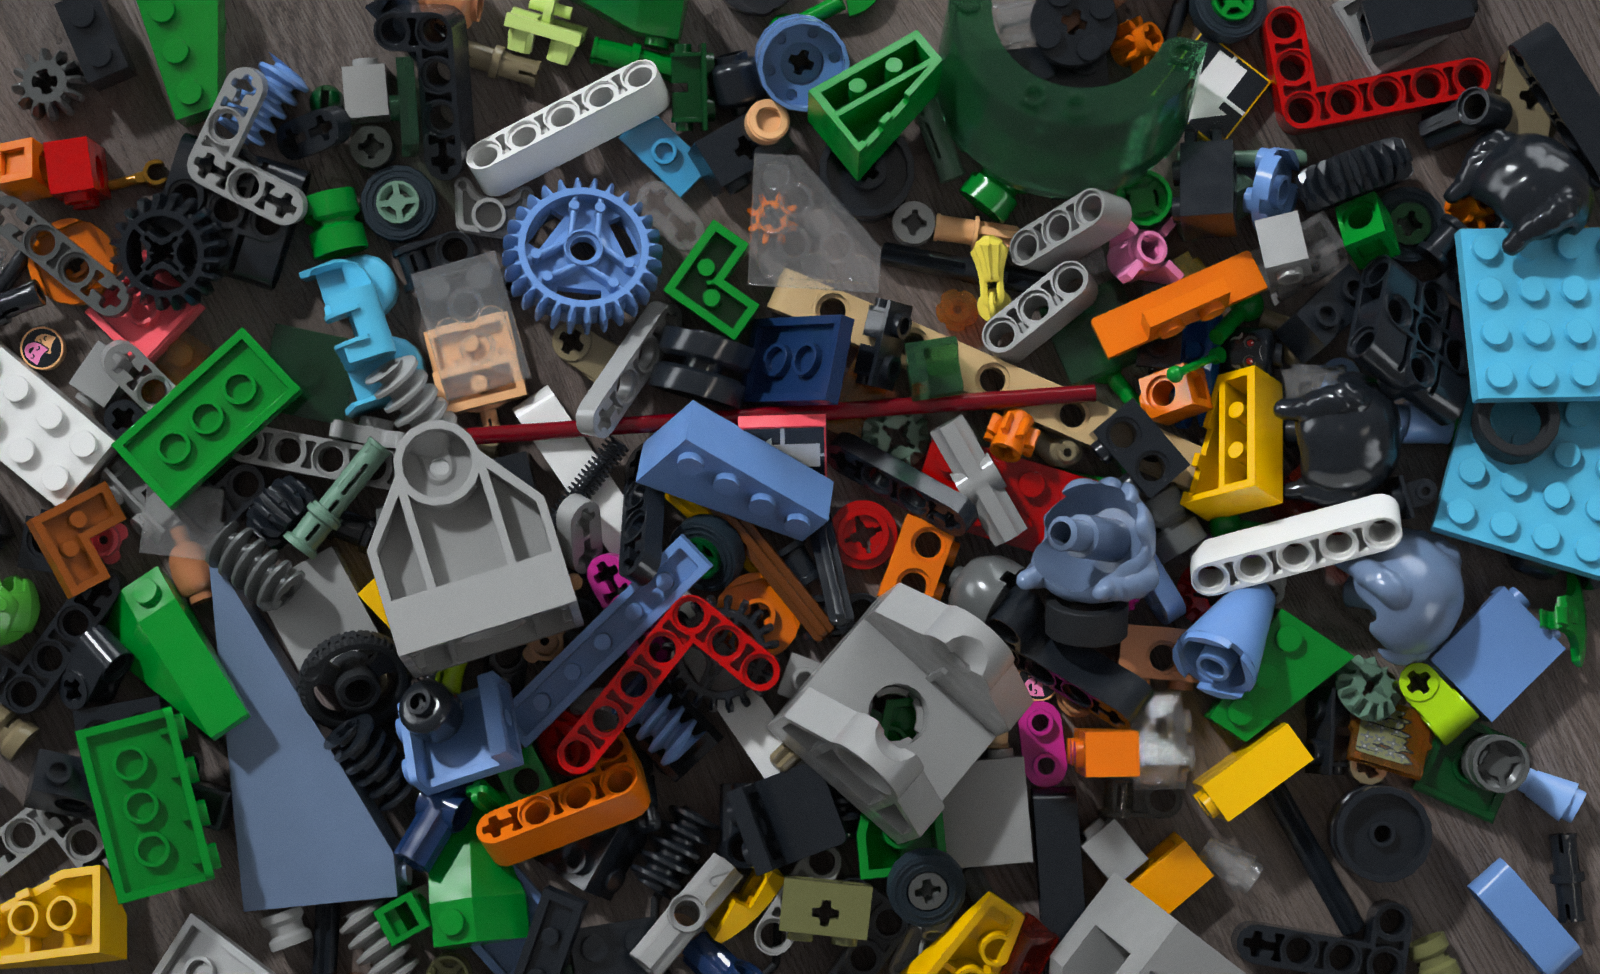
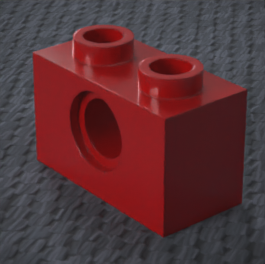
(77, 172)

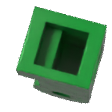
(405, 915)

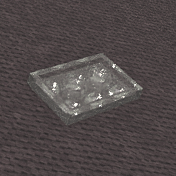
(471, 325)

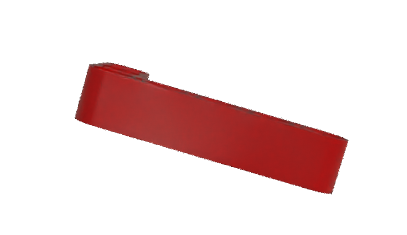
(1358, 91)
(656, 672)

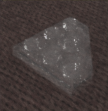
(805, 232)

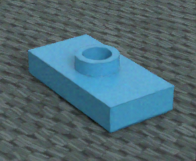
(663, 154)

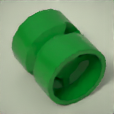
(990, 196)
(1149, 200)
(334, 224)

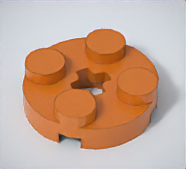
(90, 239)
(758, 591)

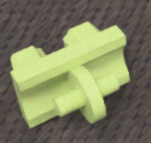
(526, 24)

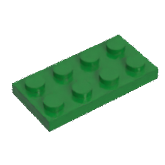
(207, 418)

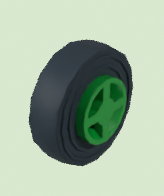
(1225, 26)

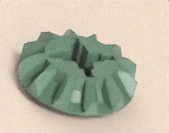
(915, 433)
(1351, 682)

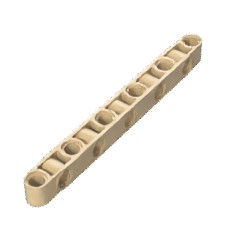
(973, 362)

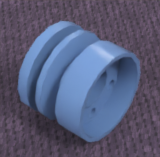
(787, 37)

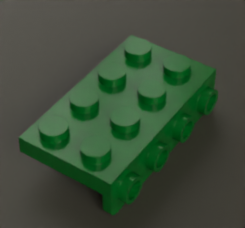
(147, 804)

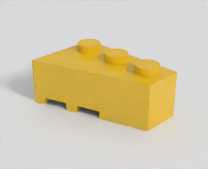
(1241, 449)

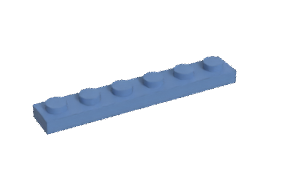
(606, 639)

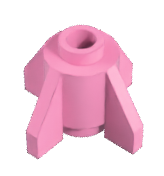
(1142, 255)

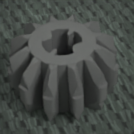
(39, 100)

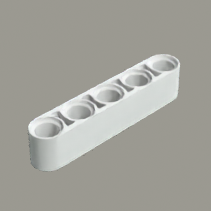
(568, 127)
(1310, 529)

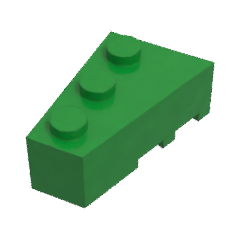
(189, 52)
(875, 101)
(1291, 667)

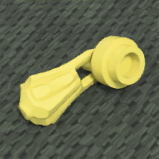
(990, 259)

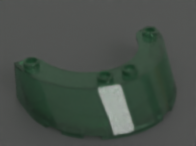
(1055, 135)

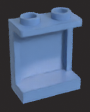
(1496, 653)
(480, 748)

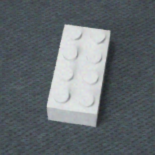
(47, 434)

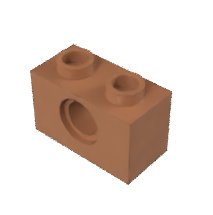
(1135, 652)

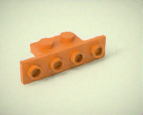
(1178, 305)

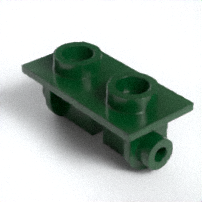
(694, 104)

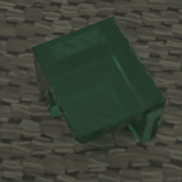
(933, 368)

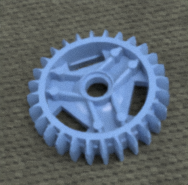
(552, 267)

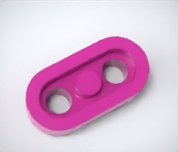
(1042, 744)

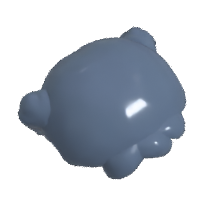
(1095, 545)
(1411, 592)

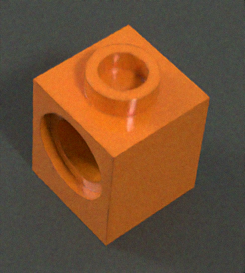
(24, 170)
(1190, 397)

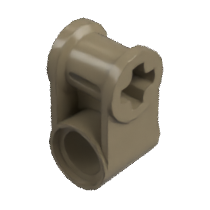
(593, 356)

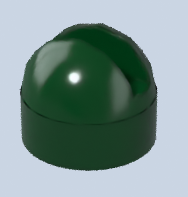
(335, 97)

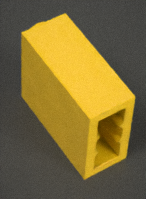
(1250, 772)

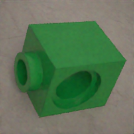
(1366, 229)
(533, 761)

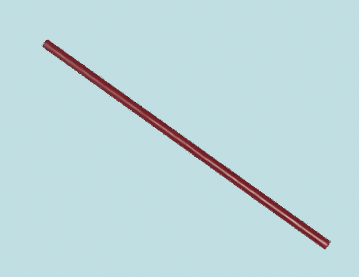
(843, 410)

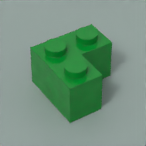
(703, 283)

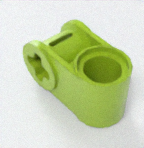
(1439, 708)

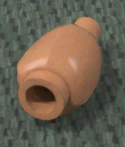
(191, 579)

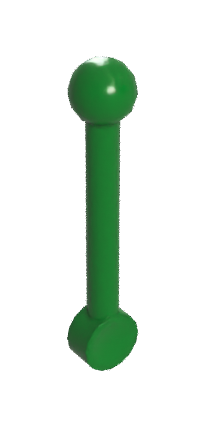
(1216, 356)

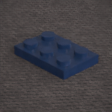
(798, 360)

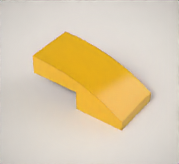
(742, 908)

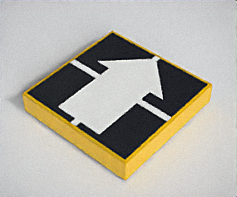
(1225, 90)

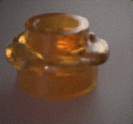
(954, 321)

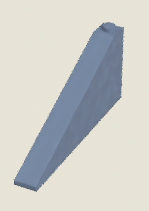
(297, 814)

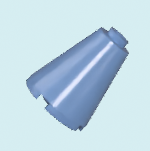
(1227, 642)

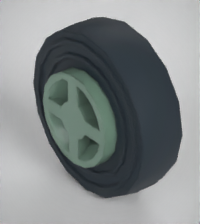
(384, 192)

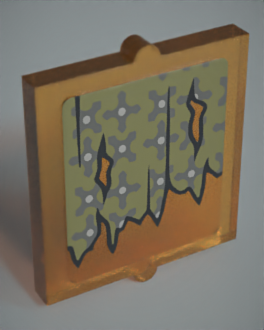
(1391, 744)

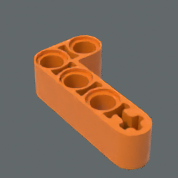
(570, 810)

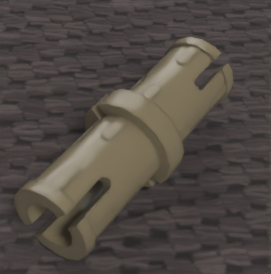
(503, 63)

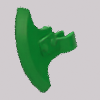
(1569, 618)

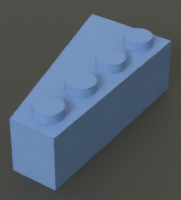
(734, 473)

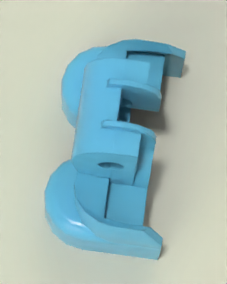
(365, 292)

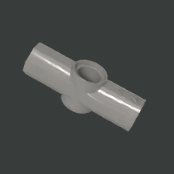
(978, 480)
(704, 894)

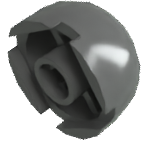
(982, 584)

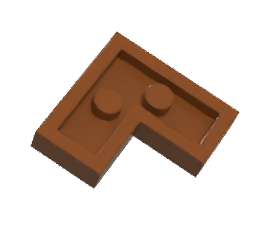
(65, 537)

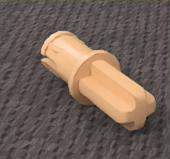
(969, 231)

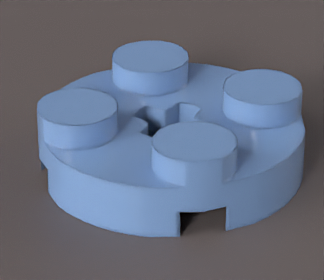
(1272, 185)

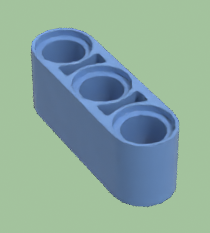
(1524, 918)

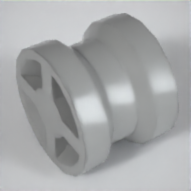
(912, 231)
(286, 928)

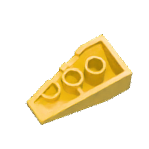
(64, 922)
(974, 943)

